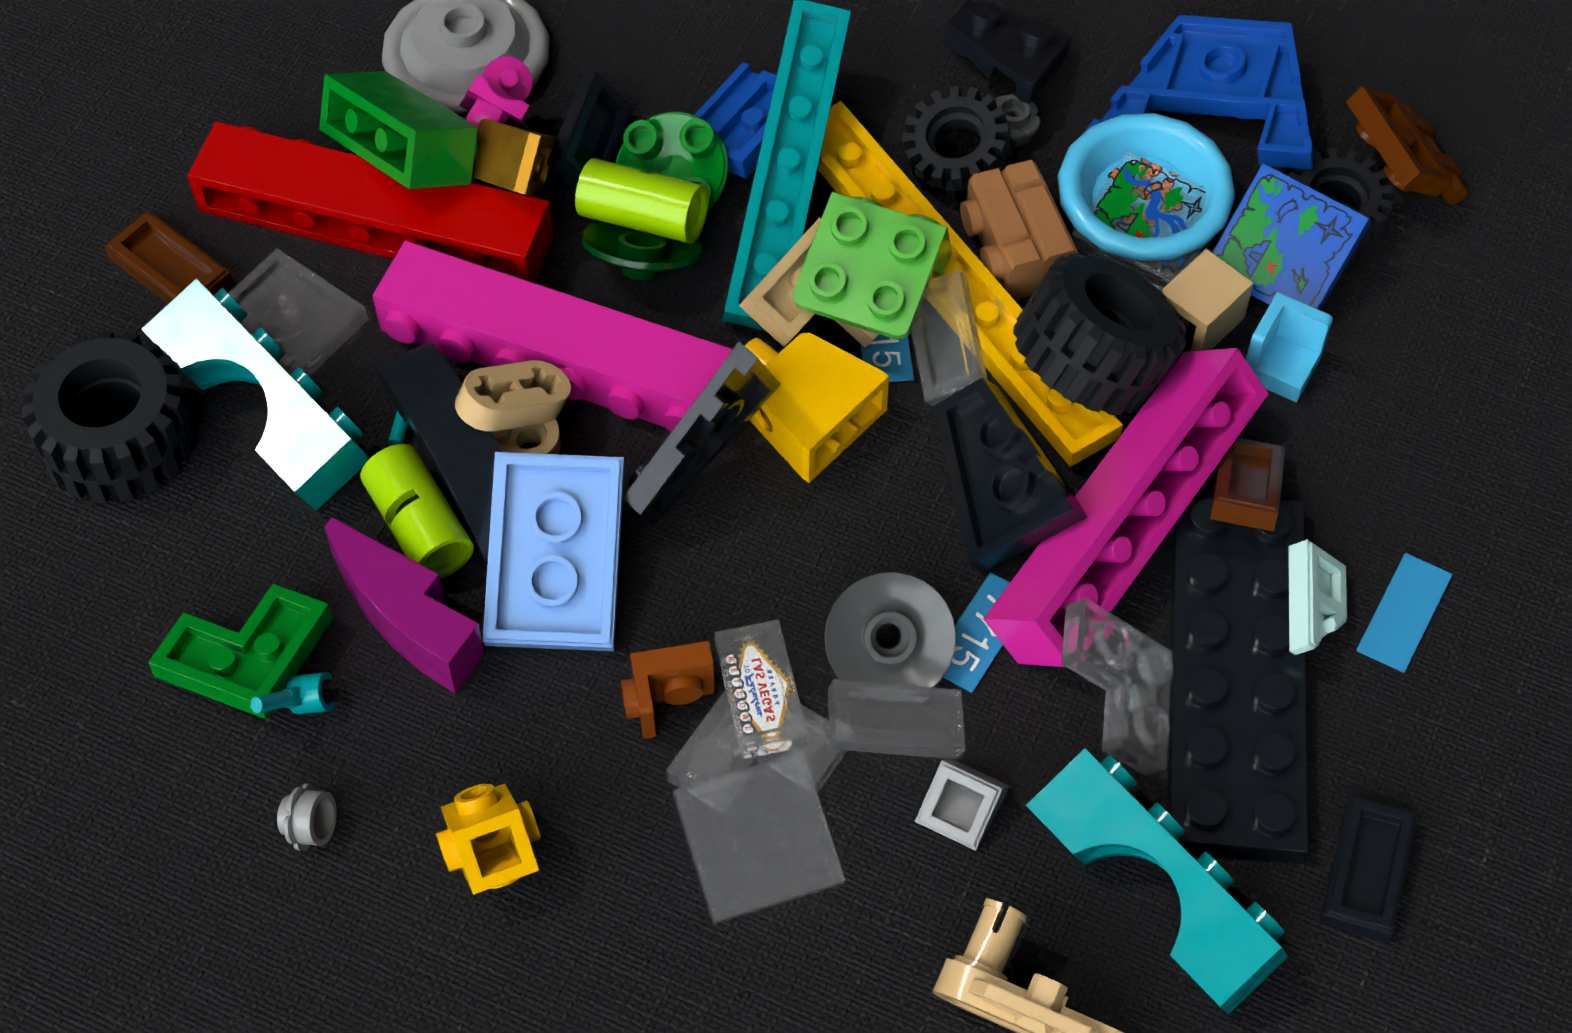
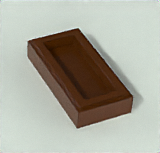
(164, 259)
(1249, 485)

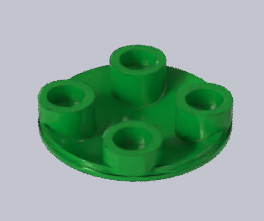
(678, 148)

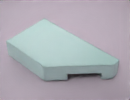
(1315, 596)

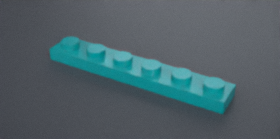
(788, 148)

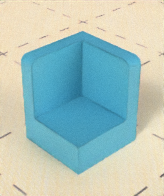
(1288, 345)

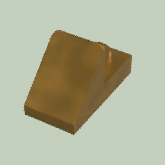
(512, 157)

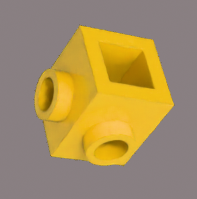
(489, 837)

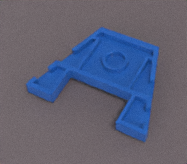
(1226, 71)

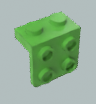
(871, 265)

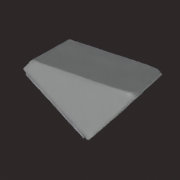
(961, 803)

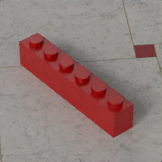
(359, 207)

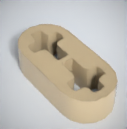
(512, 395)

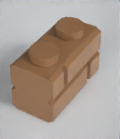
(1015, 226)

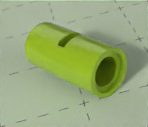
(641, 200)
(416, 509)

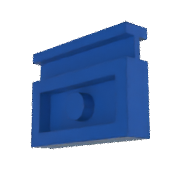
(740, 116)

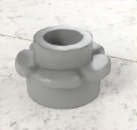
(307, 817)

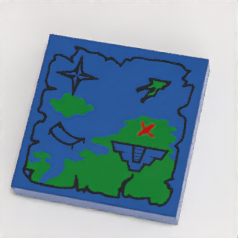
(1290, 239)

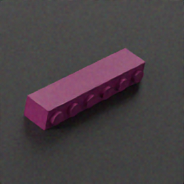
(503, 320)
(1130, 501)

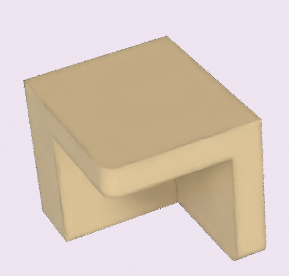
(1210, 298)

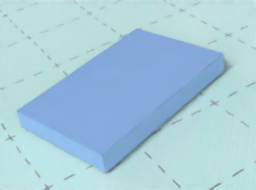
(554, 551)

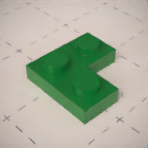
(246, 663)

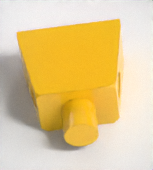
(821, 401)

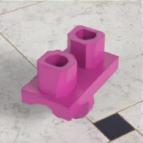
(499, 92)

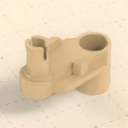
(980, 987)

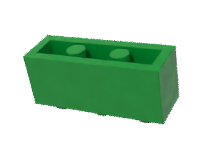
(398, 129)

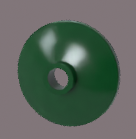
(638, 252)

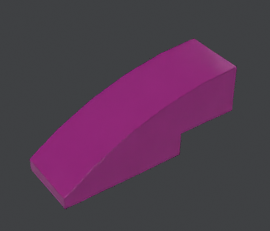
(406, 606)

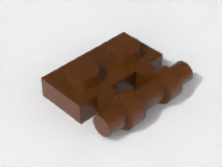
(1406, 145)

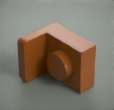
(668, 675)

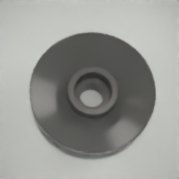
(896, 598)

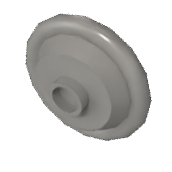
(450, 42)

